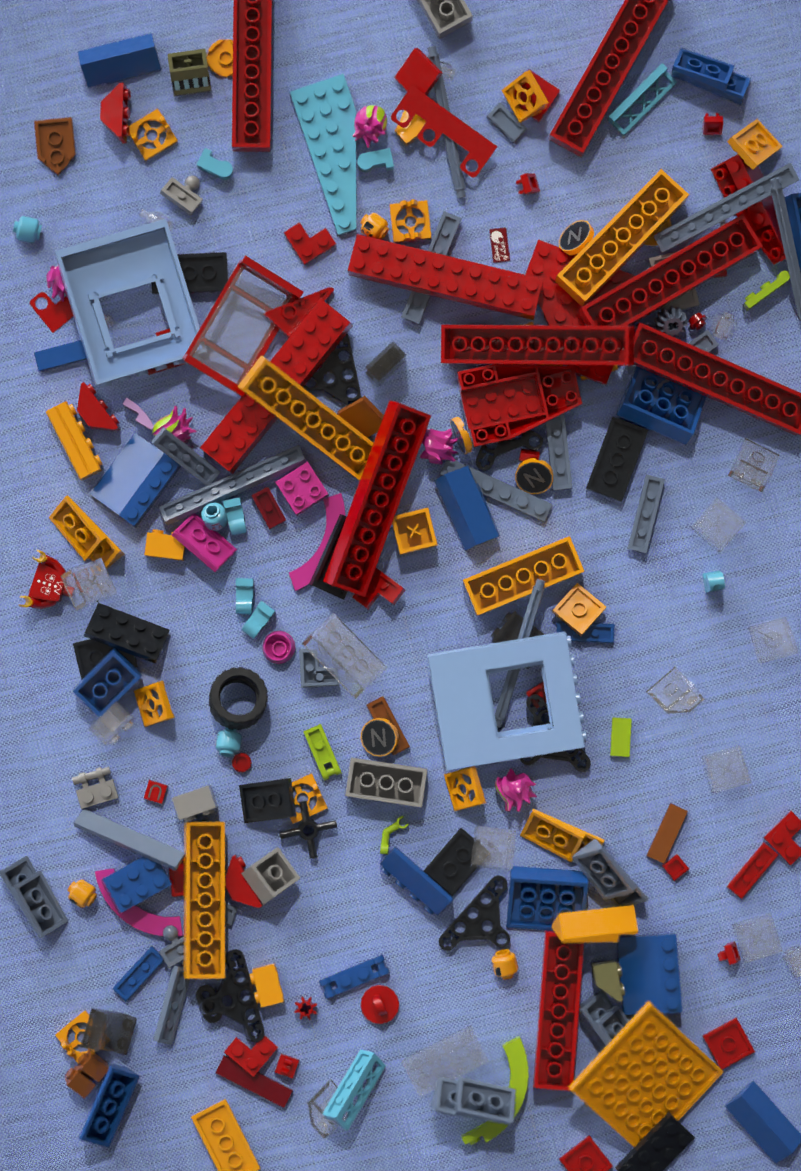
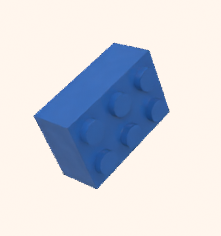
(107, 682)
(135, 883)

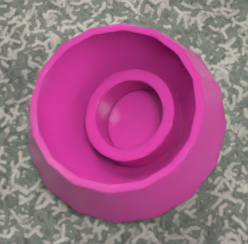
(278, 647)

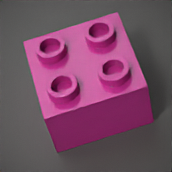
(302, 488)

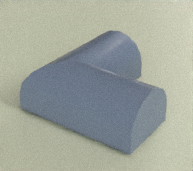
(312, 674)

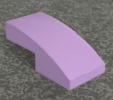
(142, 418)

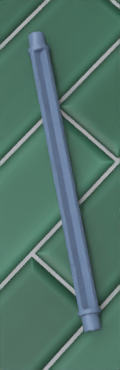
(451, 146)
(787, 241)
(525, 632)

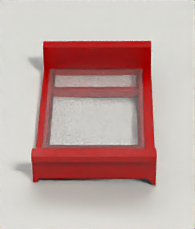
(235, 328)

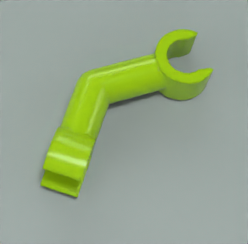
(386, 834)

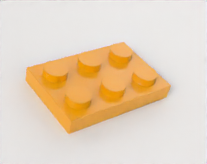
(754, 144)

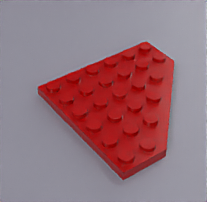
(559, 306)

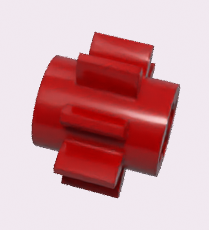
(303, 1013)

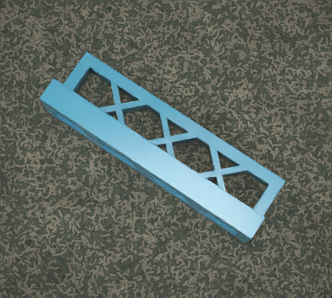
(637, 94)
(353, 1085)

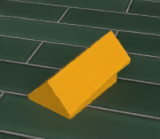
(84, 533)
(556, 835)
(595, 925)

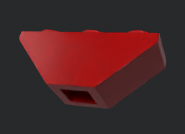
(115, 112)
(94, 411)
(237, 884)

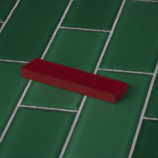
(258, 1084)

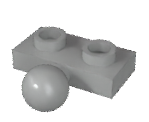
(183, 195)

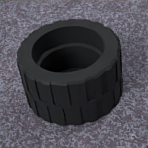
(244, 676)

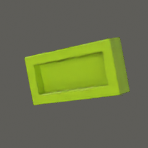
(620, 737)

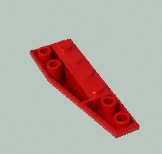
(762, 217)

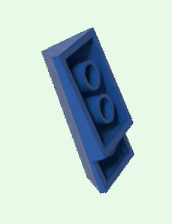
(119, 60)
(710, 75)
(467, 507)
(764, 1122)

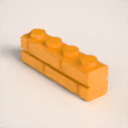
(73, 440)

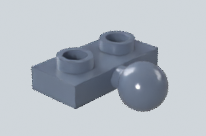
(175, 951)

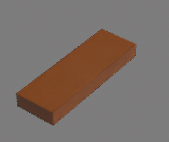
(380, 709)
(667, 833)

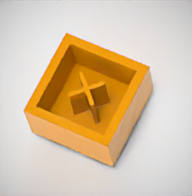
(414, 531)

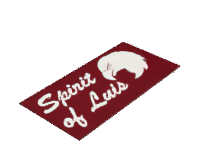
(499, 244)

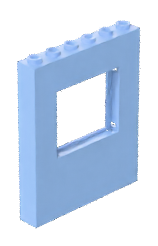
(120, 264)
(467, 707)

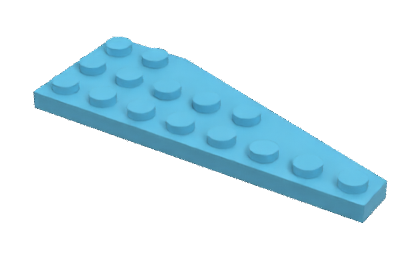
(328, 126)

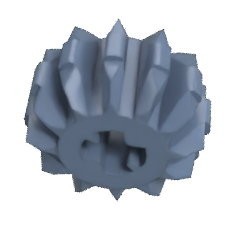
(671, 321)

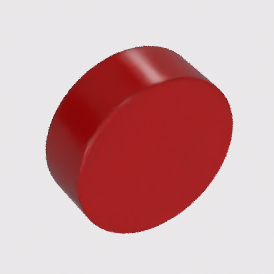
(241, 762)

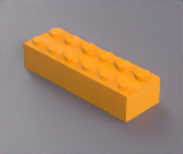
(518, 576)

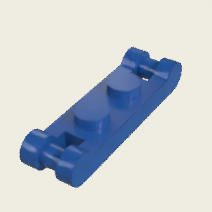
(354, 976)

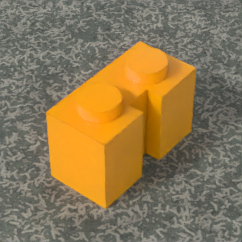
(163, 546)
(267, 984)

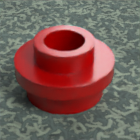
(697, 321)

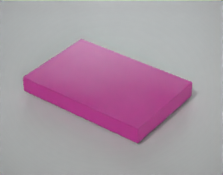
(204, 543)

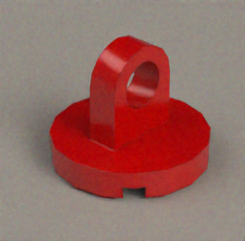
(379, 1004)

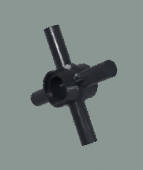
(309, 837)

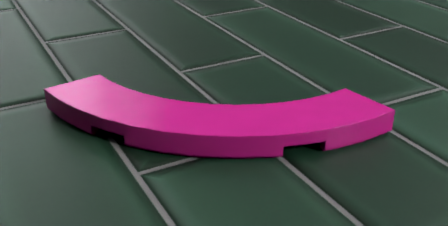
(302, 576)
(137, 916)

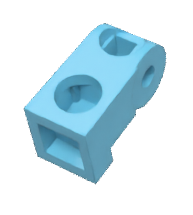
(375, 159)
(217, 168)
(235, 516)
(713, 581)
(244, 595)
(258, 620)

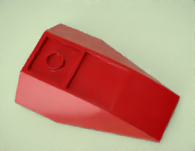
(514, 398)

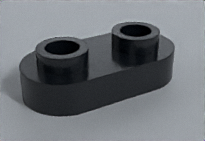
(208, 1005)

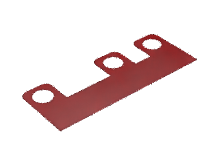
(444, 122)
(54, 314)

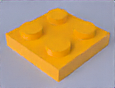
(579, 609)

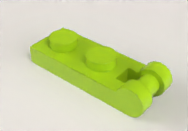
(766, 289)
(322, 751)

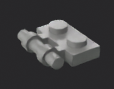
(96, 793)

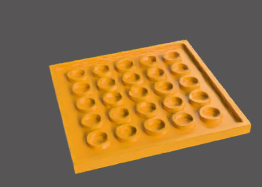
(645, 1075)

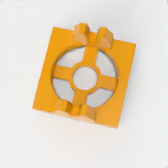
(509, 93)
(170, 137)
(411, 236)
(145, 708)
(320, 803)
(458, 803)
(62, 1035)

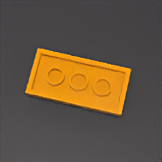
(225, 1138)

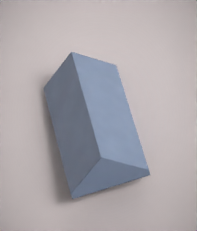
(608, 876)
(33, 896)
(603, 1016)
(474, 1100)

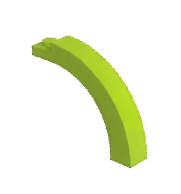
(518, 1080)

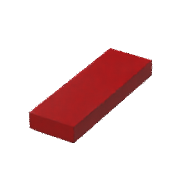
(752, 870)

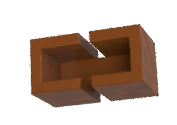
(90, 1068)

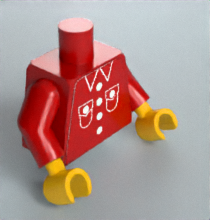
(47, 584)

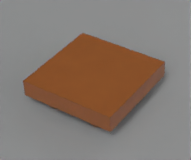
(362, 416)

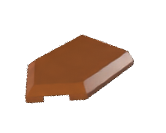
(55, 142)

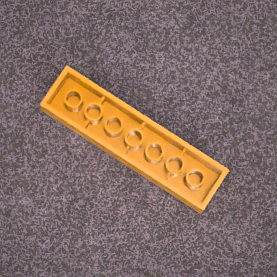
(621, 238)
(307, 416)
(204, 900)

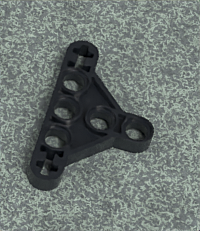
(336, 367)
(507, 446)
(562, 755)
(474, 925)
(238, 1007)

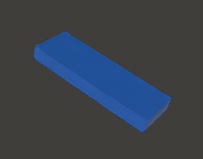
(60, 355)
(596, 633)
(138, 973)

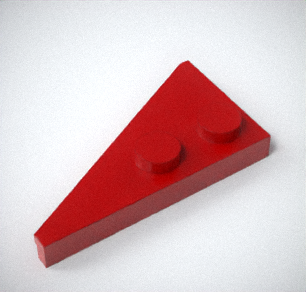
(291, 315)

